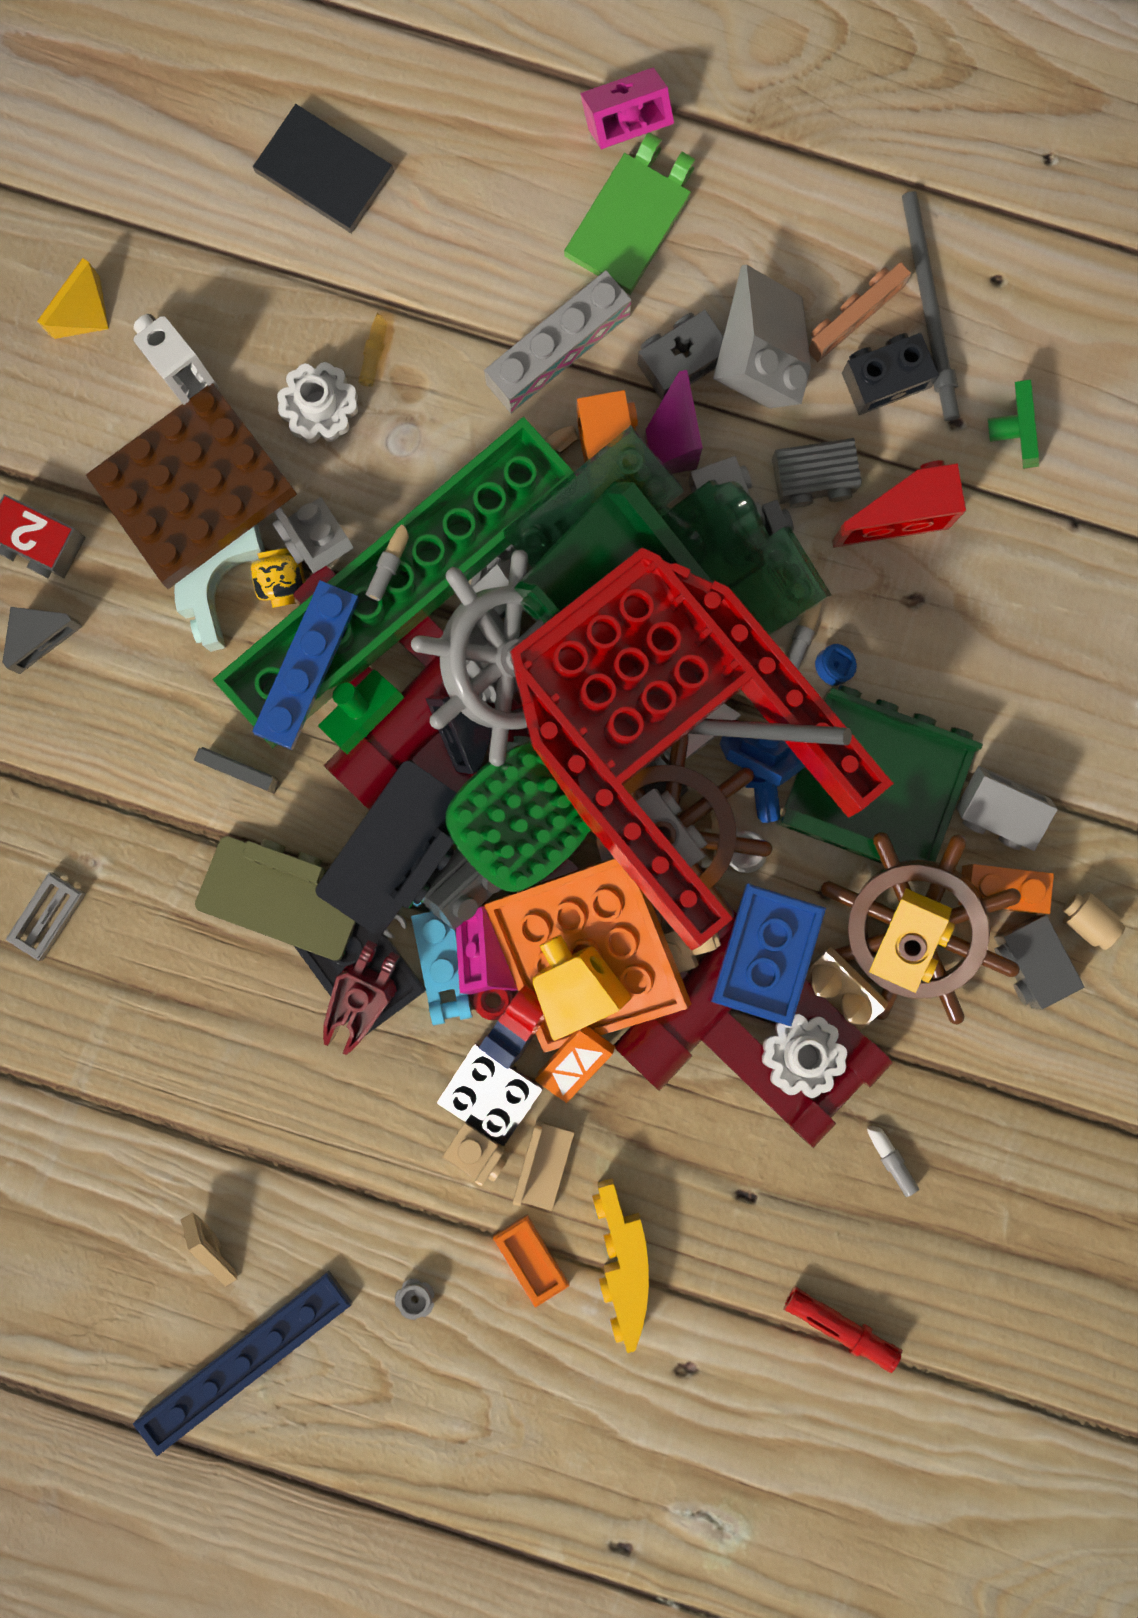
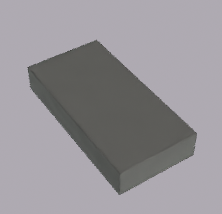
(237, 769)

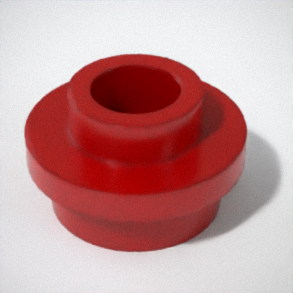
(489, 1012)

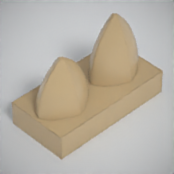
(845, 989)

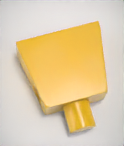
(576, 988)

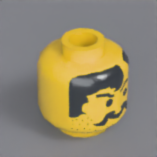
(277, 577)

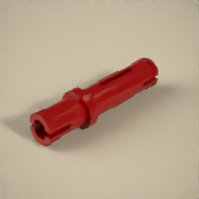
(832, 1323)

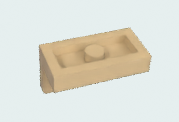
(543, 1165)

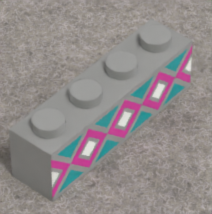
(558, 341)

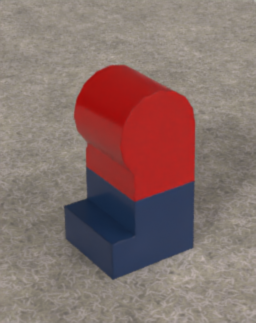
(514, 1029)

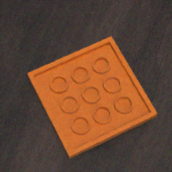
(599, 910)

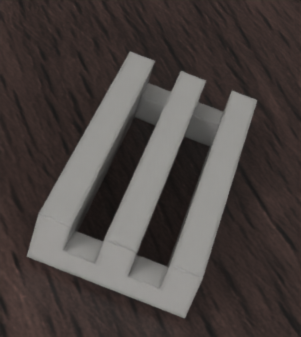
(58, 925)

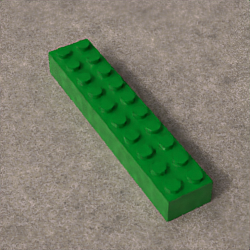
(451, 528)

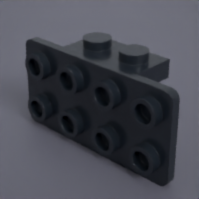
(392, 851)

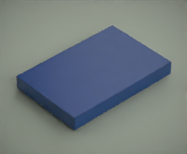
(768, 954)

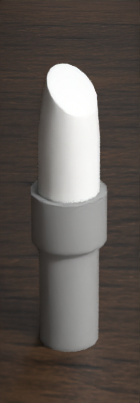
(892, 1161)

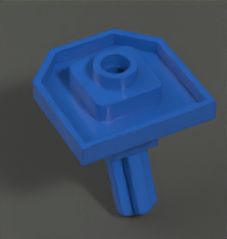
(772, 766)

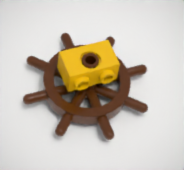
(907, 951)

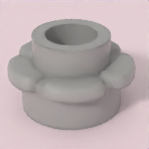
(410, 1309)

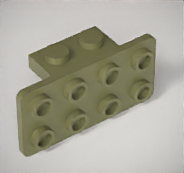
(273, 896)

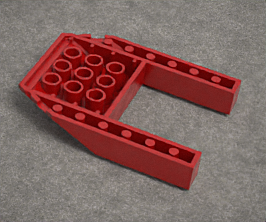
(633, 675)

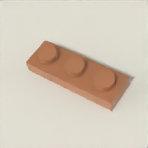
(858, 310)

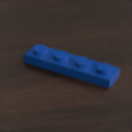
(305, 665)

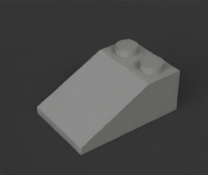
(765, 342)

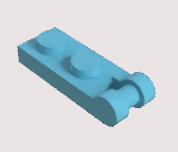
(439, 967)

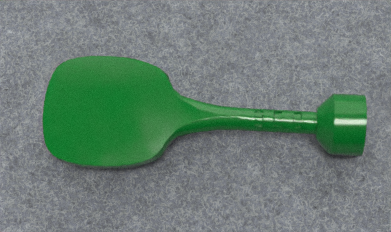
(514, 821)

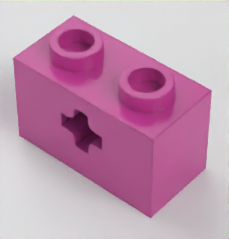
(627, 108)

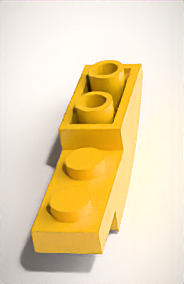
(628, 1277)

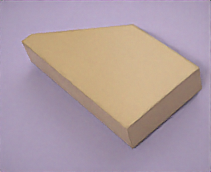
(205, 1248)

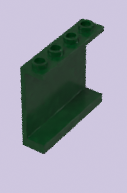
(597, 544)

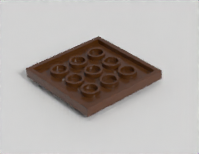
(190, 485)

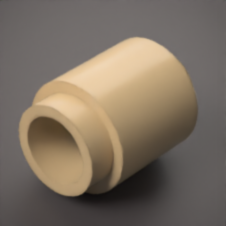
(1093, 920)

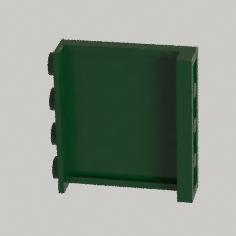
(916, 756)

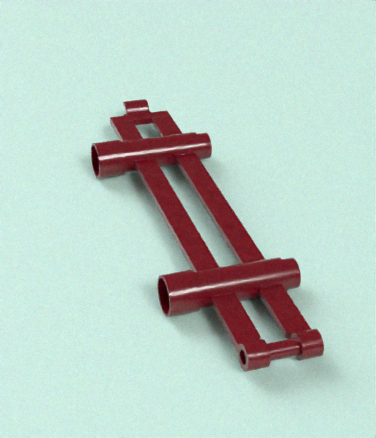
(655, 1046)

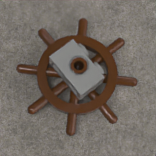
(680, 828)

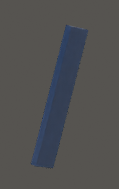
(242, 1363)

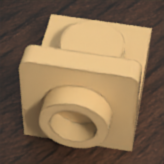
(476, 1154)

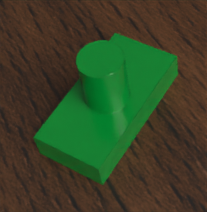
(1019, 425)
(359, 709)

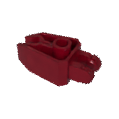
(359, 997)

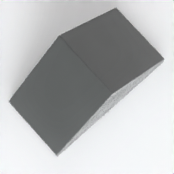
(33, 635)

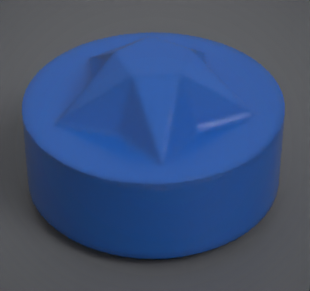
(835, 664)

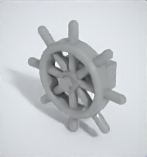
(478, 657)

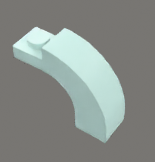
(197, 590)

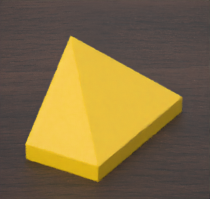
(77, 305)

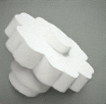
(317, 402)
(804, 1056)

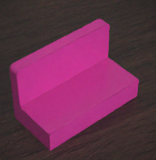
(481, 957)

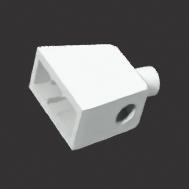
(169, 355)

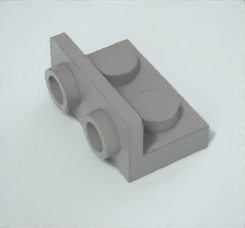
(312, 535)

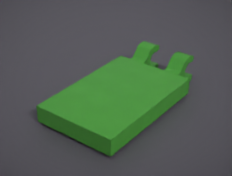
(631, 216)

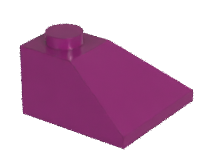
(674, 428)

